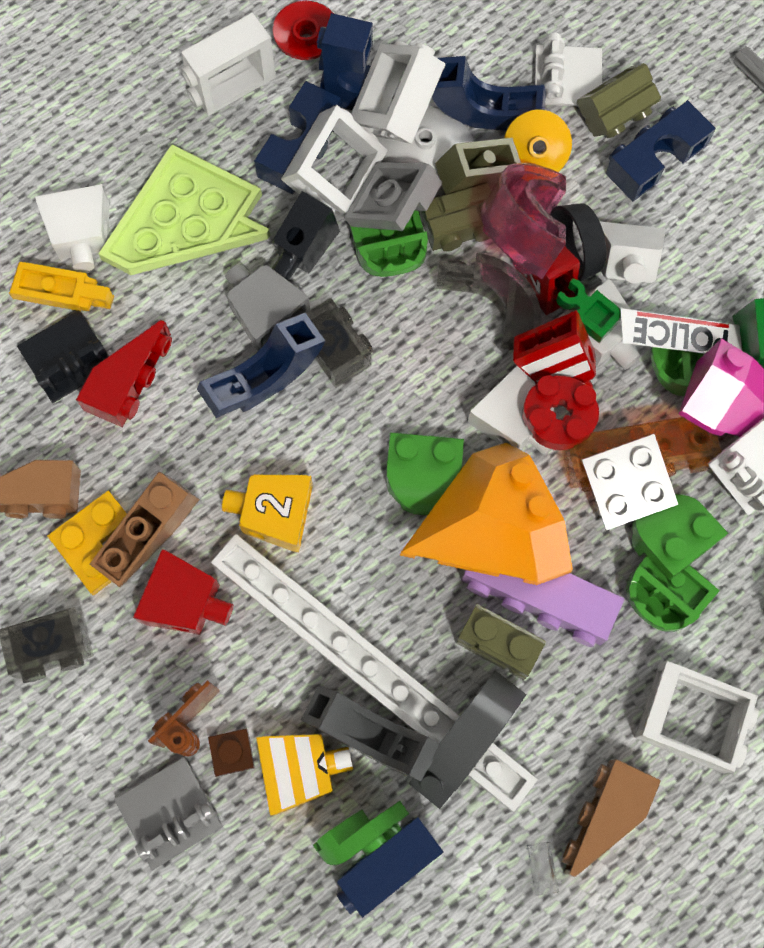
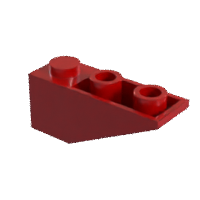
(118, 380)

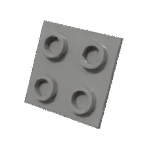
(168, 813)

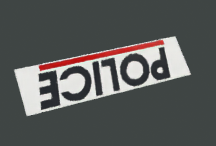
(675, 331)

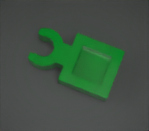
(596, 312)

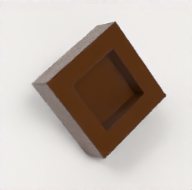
(231, 752)

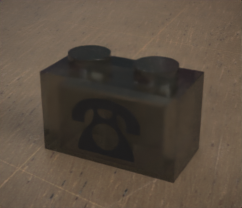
(344, 350)
(46, 644)

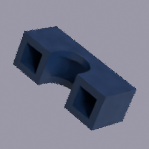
(345, 56)
(679, 132)
(278, 152)

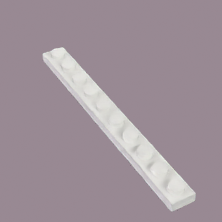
(364, 664)

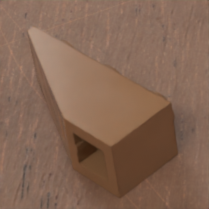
(41, 488)
(144, 528)
(617, 808)

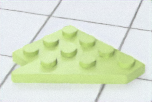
(183, 215)

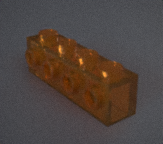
(679, 441)

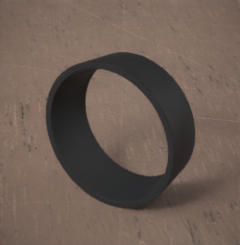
(590, 233)

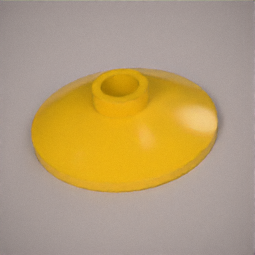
(543, 126)

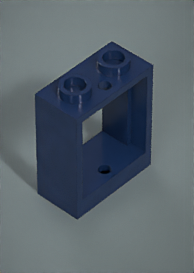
(387, 868)

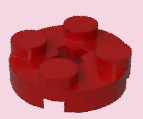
(566, 392)

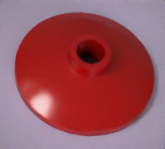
(294, 22)

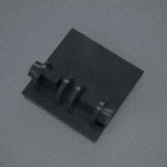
(63, 355)

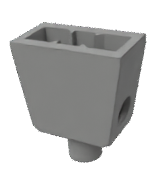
(263, 300)

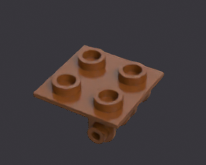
(172, 730)

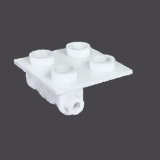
(566, 70)
(742, 469)
(629, 482)

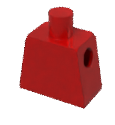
(181, 597)

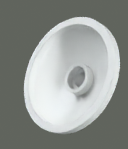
(438, 128)

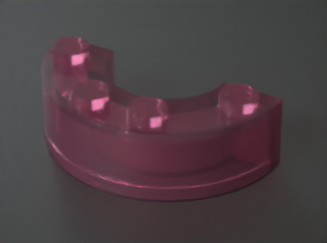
(520, 218)

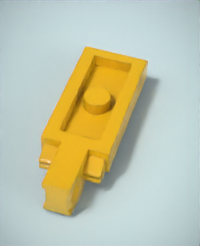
(58, 288)

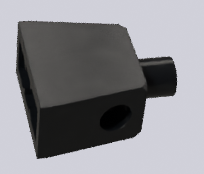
(304, 236)

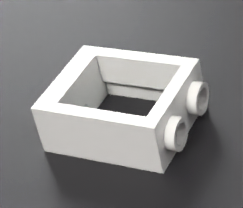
(222, 50)
(411, 96)
(304, 178)
(658, 702)

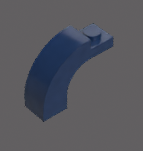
(479, 103)
(276, 365)

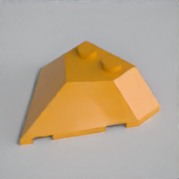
(496, 521)

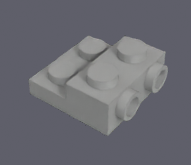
(393, 195)

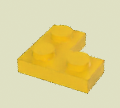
(84, 536)

